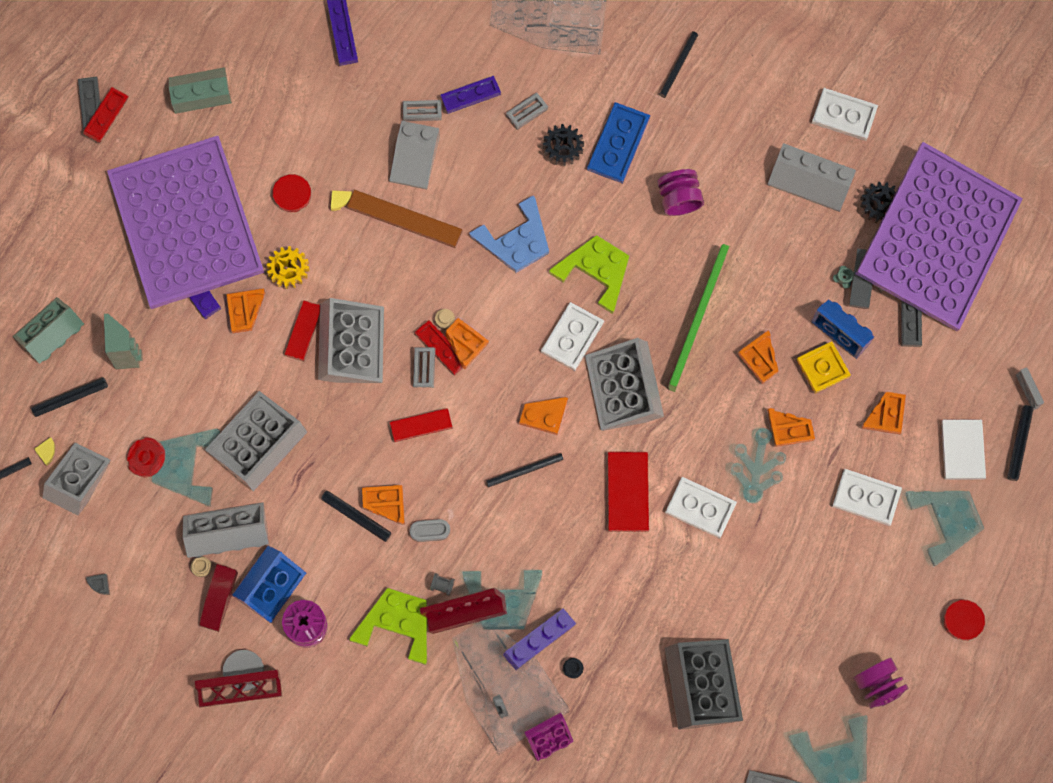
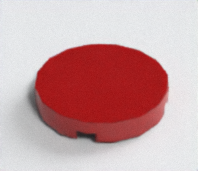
(292, 193)
(146, 457)
(964, 620)

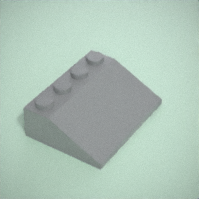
(350, 342)
(624, 385)
(256, 440)

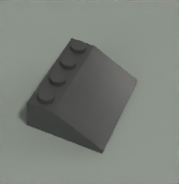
(703, 683)

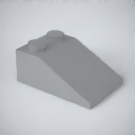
(414, 155)
(75, 478)

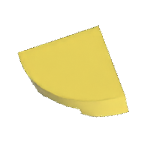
(340, 199)
(46, 451)

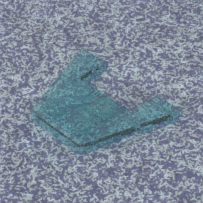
(180, 463)
(955, 516)
(517, 601)
(839, 763)

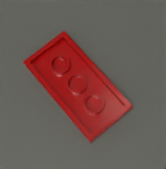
(628, 492)

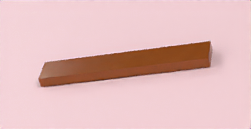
(404, 218)

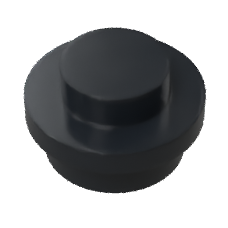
(573, 668)

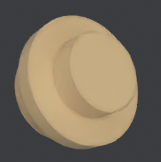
(444, 318)
(200, 566)

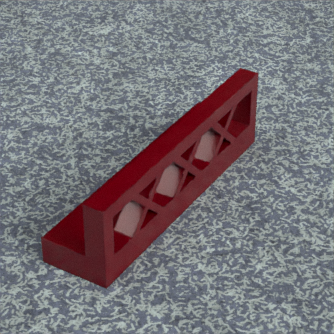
(464, 610)
(238, 680)

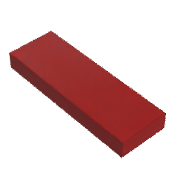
(105, 114)
(303, 331)
(433, 338)
(421, 425)

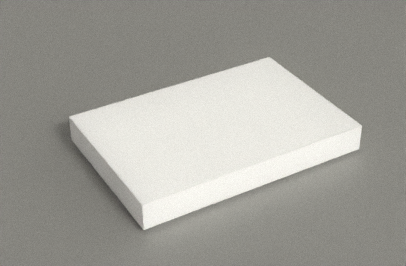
(844, 114)
(572, 336)
(963, 450)
(867, 497)
(700, 507)

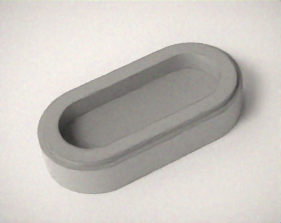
(430, 530)

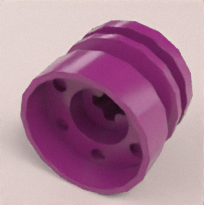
(680, 192)
(303, 635)
(881, 683)

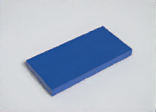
(618, 142)

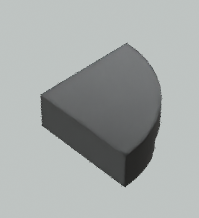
(99, 584)
(500, 707)

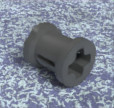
(442, 584)

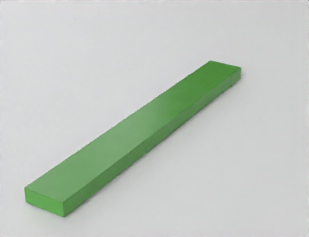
(698, 317)

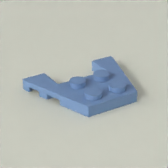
(521, 245)

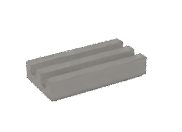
(423, 113)
(514, 120)
(424, 384)
(1029, 388)

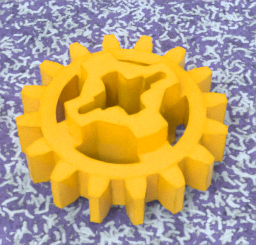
(285, 259)

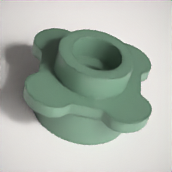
(844, 271)

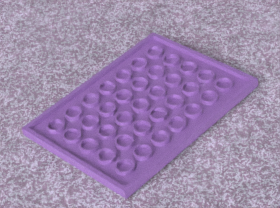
(185, 222)
(939, 236)

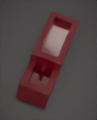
(218, 597)

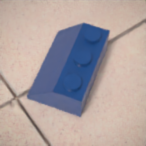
(842, 328)
(269, 583)

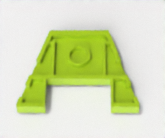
(602, 263)
(400, 615)

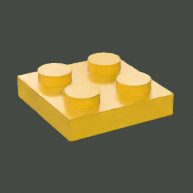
(823, 367)

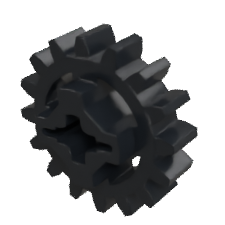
(563, 136)
(873, 201)

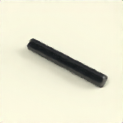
(69, 396)
(1020, 443)
(356, 516)

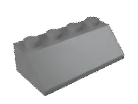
(811, 177)
(225, 530)

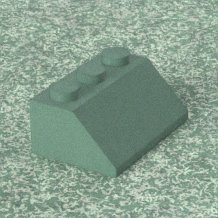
(199, 90)
(48, 330)
(120, 345)

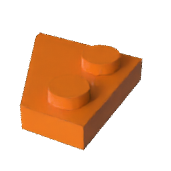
(244, 309)
(465, 342)
(760, 357)
(887, 414)
(544, 415)
(789, 429)
(385, 502)

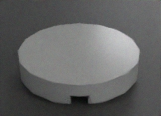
(242, 663)

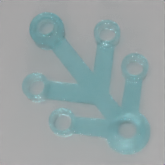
(757, 469)

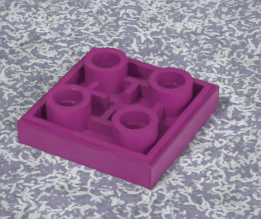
(549, 737)

